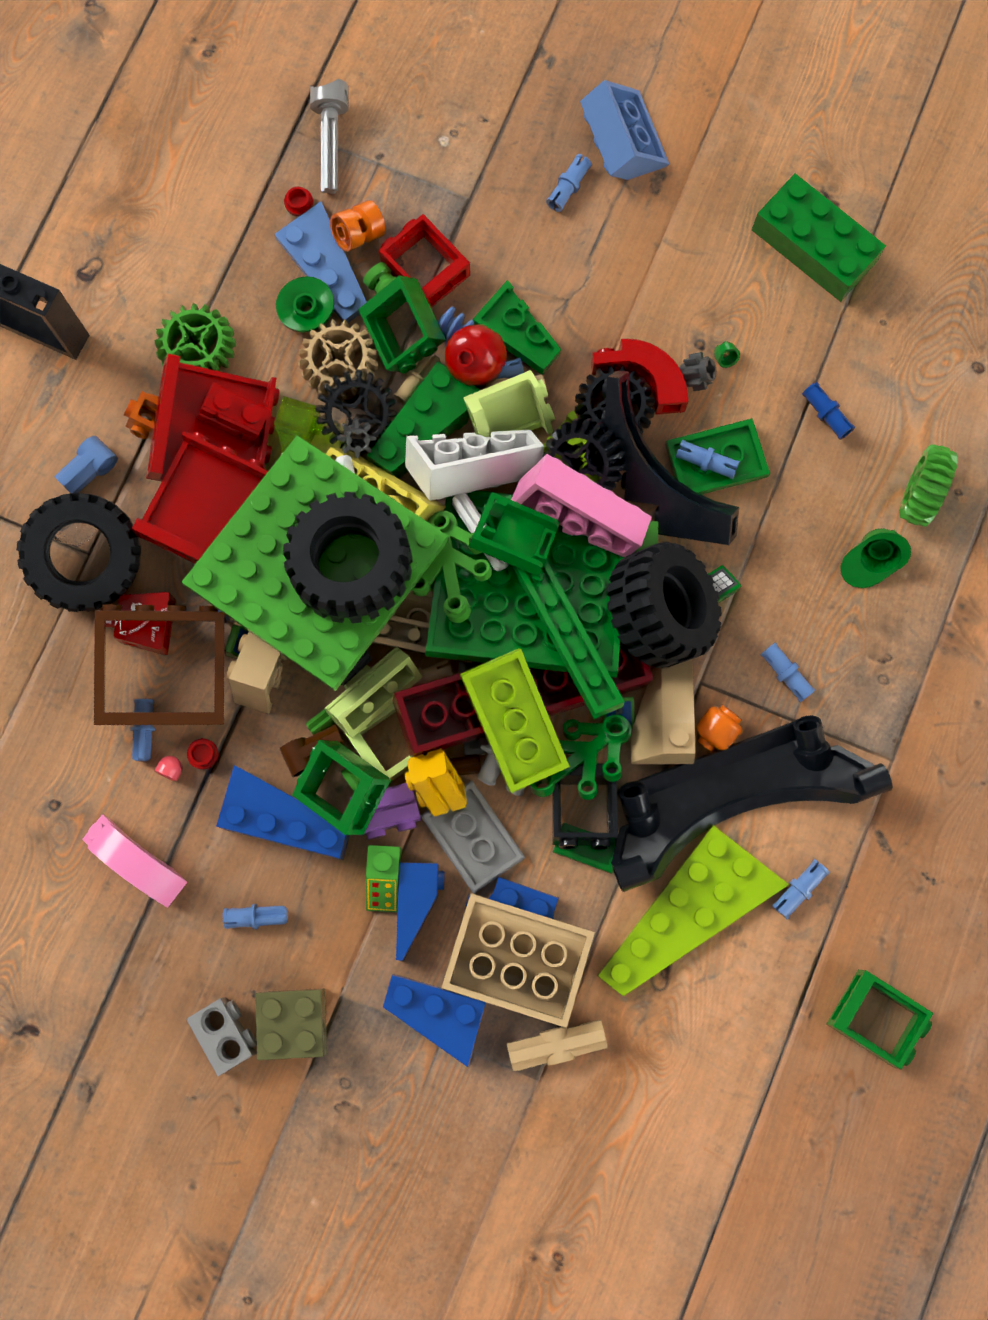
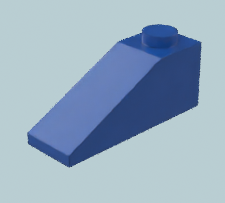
(416, 897)

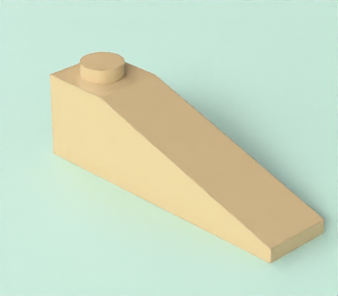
(666, 718)

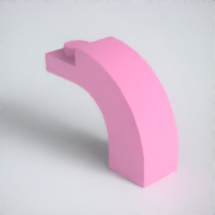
(133, 862)

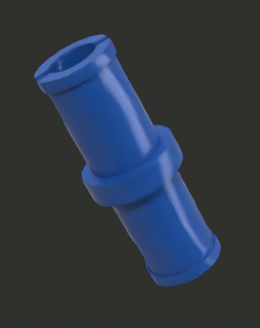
(828, 410)

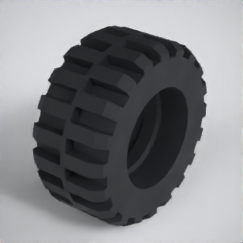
(337, 519)
(38, 566)
(664, 605)

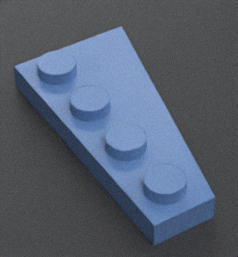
(317, 255)

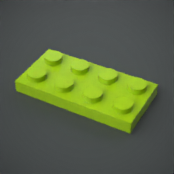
(515, 720)

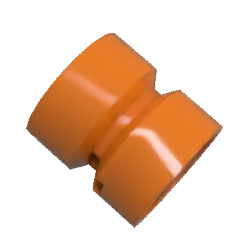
(357, 225)

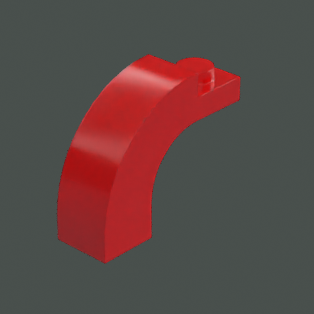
(654, 365)

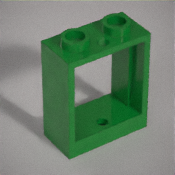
(382, 305)
(365, 798)
(851, 1001)

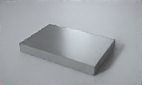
(475, 840)

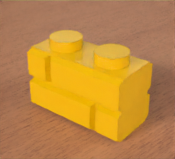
(436, 782)

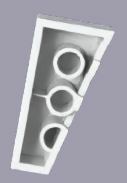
(472, 462)

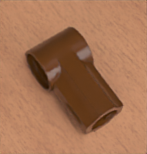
(297, 752)

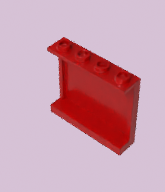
(179, 402)
(198, 497)

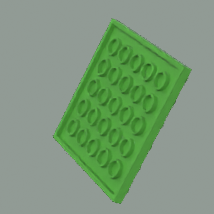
(247, 574)

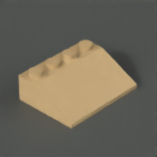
(518, 960)

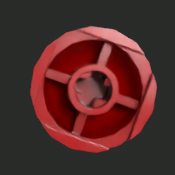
(475, 355)

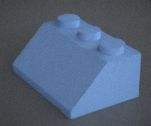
(623, 131)

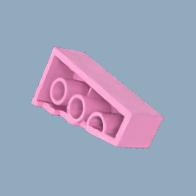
(582, 506)

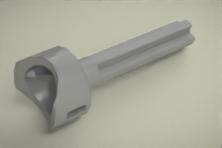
(330, 102)

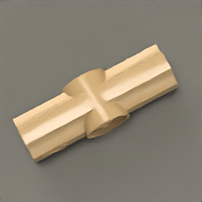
(557, 1045)

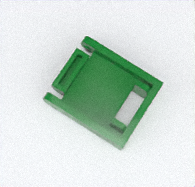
(518, 536)

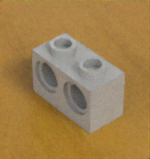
(214, 1040)

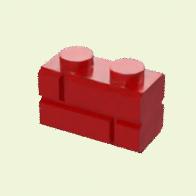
(233, 413)

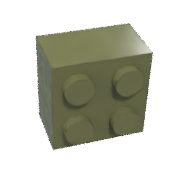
(291, 1024)

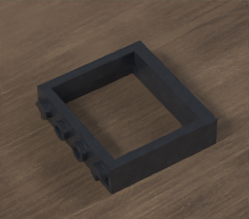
(53, 327)

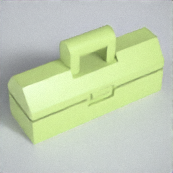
(372, 691)

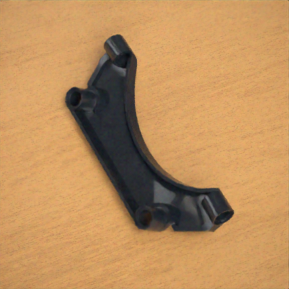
(761, 771)

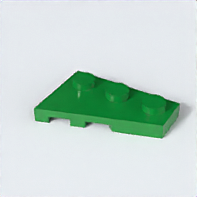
(519, 329)

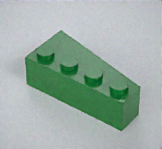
(431, 410)

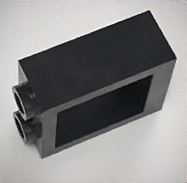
(598, 841)

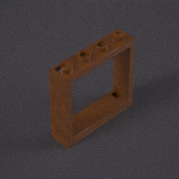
(147, 613)

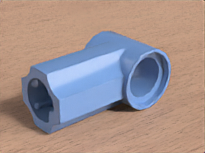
(91, 460)

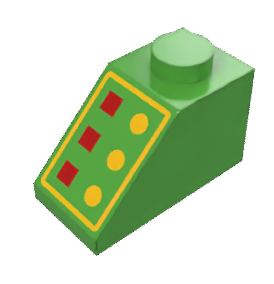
(382, 878)

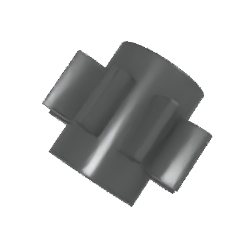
(698, 371)
(357, 429)

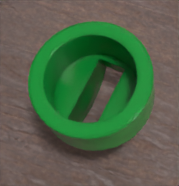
(731, 350)

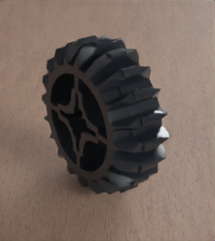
(638, 394)
(360, 397)
(605, 467)

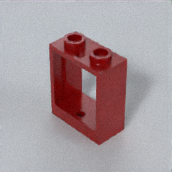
(413, 232)

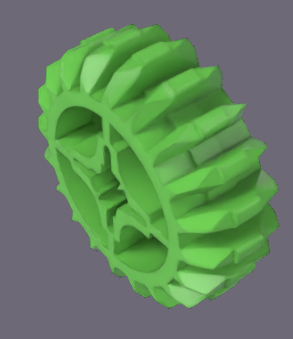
(210, 328)
(928, 485)

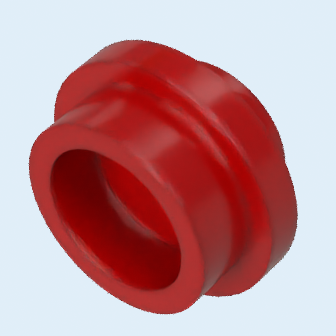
(298, 201)
(202, 754)

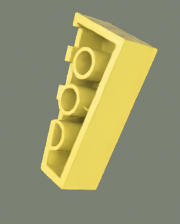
(391, 485)

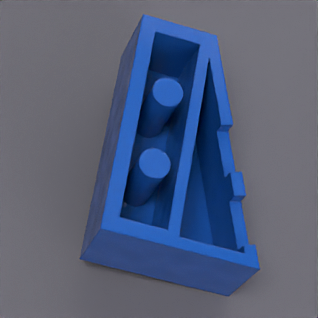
(437, 1014)

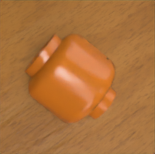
(719, 728)

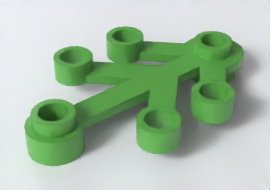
(447, 560)

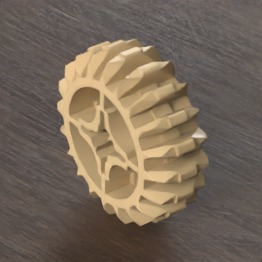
(324, 340)

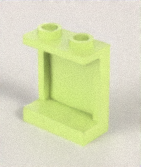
(510, 406)

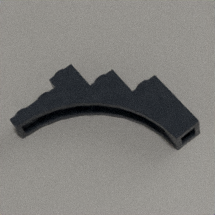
(680, 509)

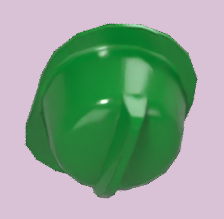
(875, 558)

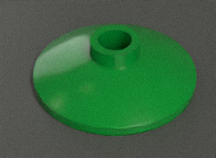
(300, 294)

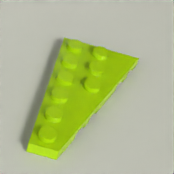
(701, 899)

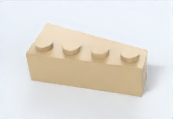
(255, 673)

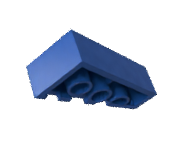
(272, 815)

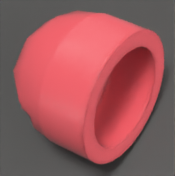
(170, 768)

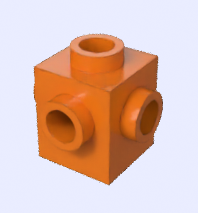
(144, 406)

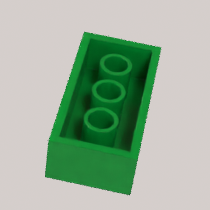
(817, 237)

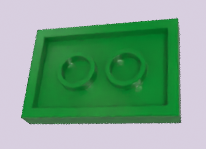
(734, 441)

